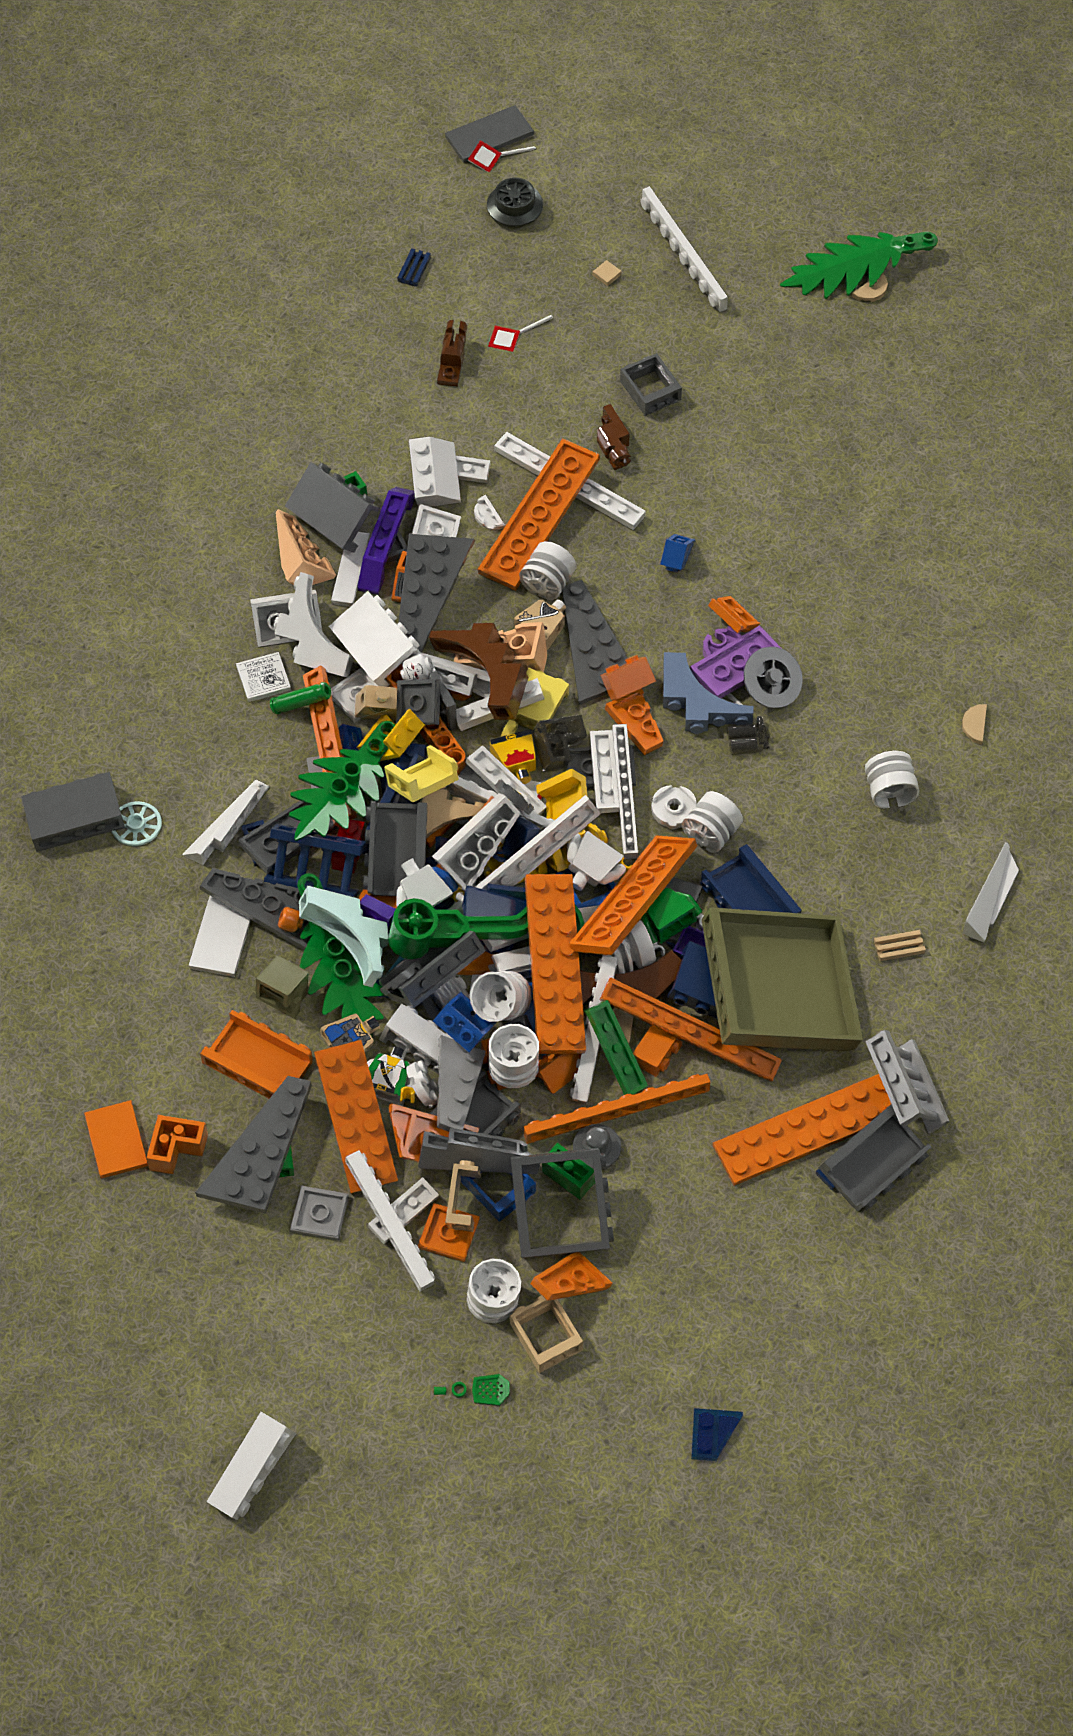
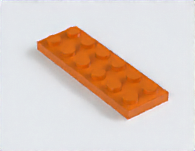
(355, 1110)

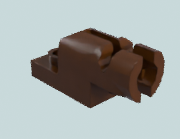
(452, 355)
(613, 438)

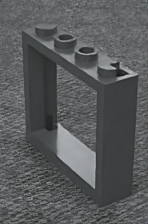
(603, 1207)

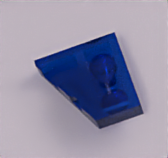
(712, 1432)

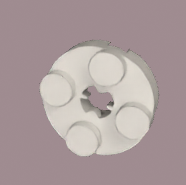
(661, 806)
(424, 1086)

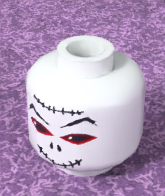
(417, 667)

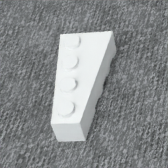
(477, 841)
(414, 1035)
(251, 1466)

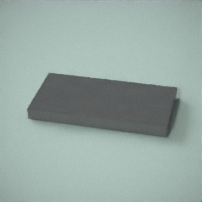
(495, 130)
(264, 849)

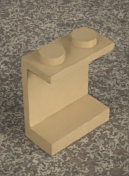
(454, 1220)

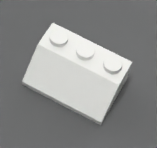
(434, 471)
(265, 612)

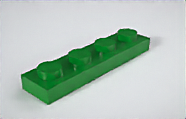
(616, 1048)

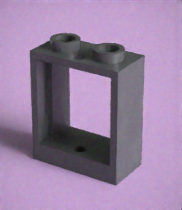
(657, 400)

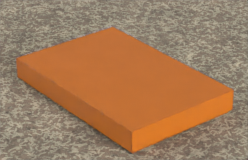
(116, 1139)

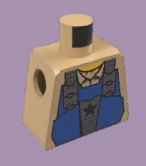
(350, 1030)

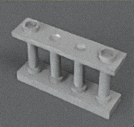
(907, 1081)

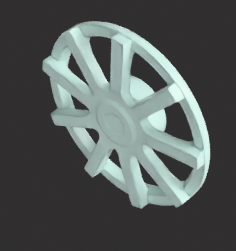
(136, 823)

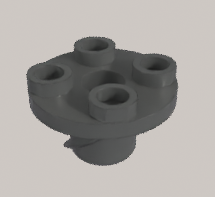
(599, 1137)

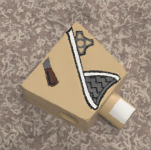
(548, 614)
(376, 701)

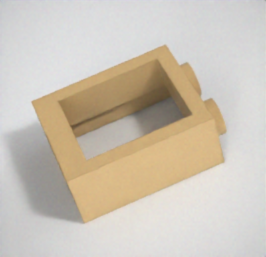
(556, 1353)

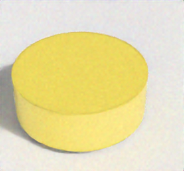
(510, 728)

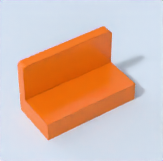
(558, 1070)

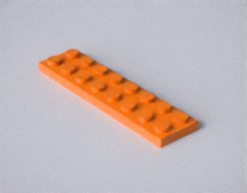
(539, 512)
(633, 895)
(554, 964)
(802, 1130)

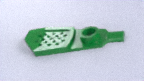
(505, 1389)

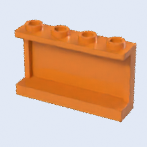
(256, 1055)

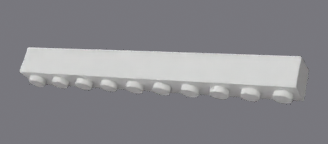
(625, 792)
(587, 1063)
(389, 1220)

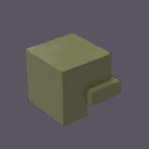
(282, 986)

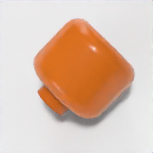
(289, 920)

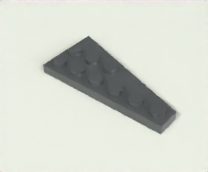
(428, 580)
(591, 642)
(256, 901)
(254, 1162)

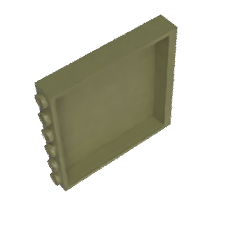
(781, 980)

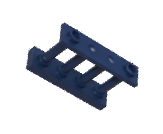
(328, 844)

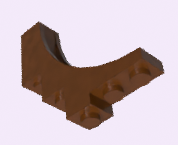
(483, 646)
(651, 980)

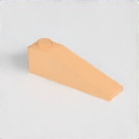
(298, 552)
(526, 643)

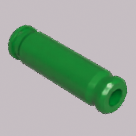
(300, 698)

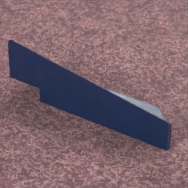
(495, 901)

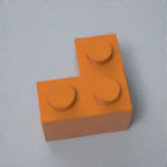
(175, 1137)

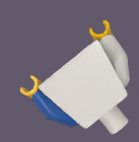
(426, 884)

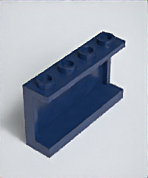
(747, 885)
(694, 982)

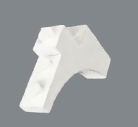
(301, 625)

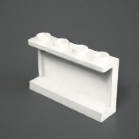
(374, 637)

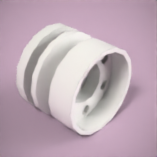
(548, 570)
(892, 776)
(712, 821)
(635, 948)
(489, 998)
(513, 1056)
(498, 1278)

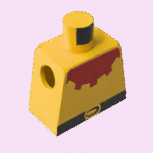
(516, 753)

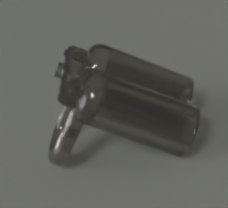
(748, 738)

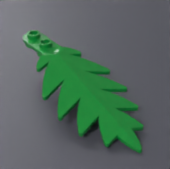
(853, 261)
(341, 786)
(336, 967)

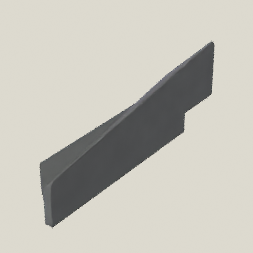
(486, 1151)

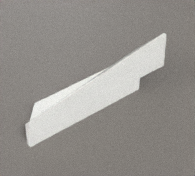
(461, 677)
(226, 825)
(991, 896)

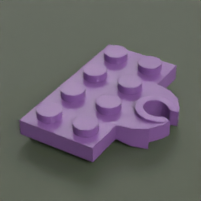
(725, 662)

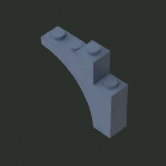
(700, 705)

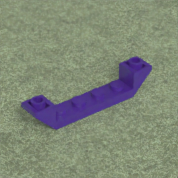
(382, 539)

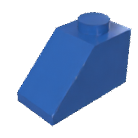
(676, 552)

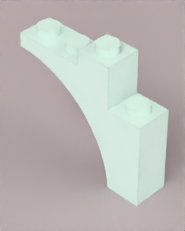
(345, 921)

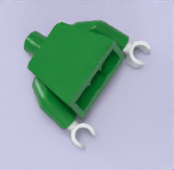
(670, 915)

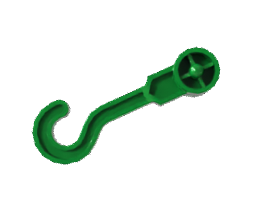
(421, 927)

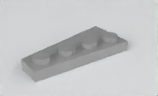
(456, 1082)

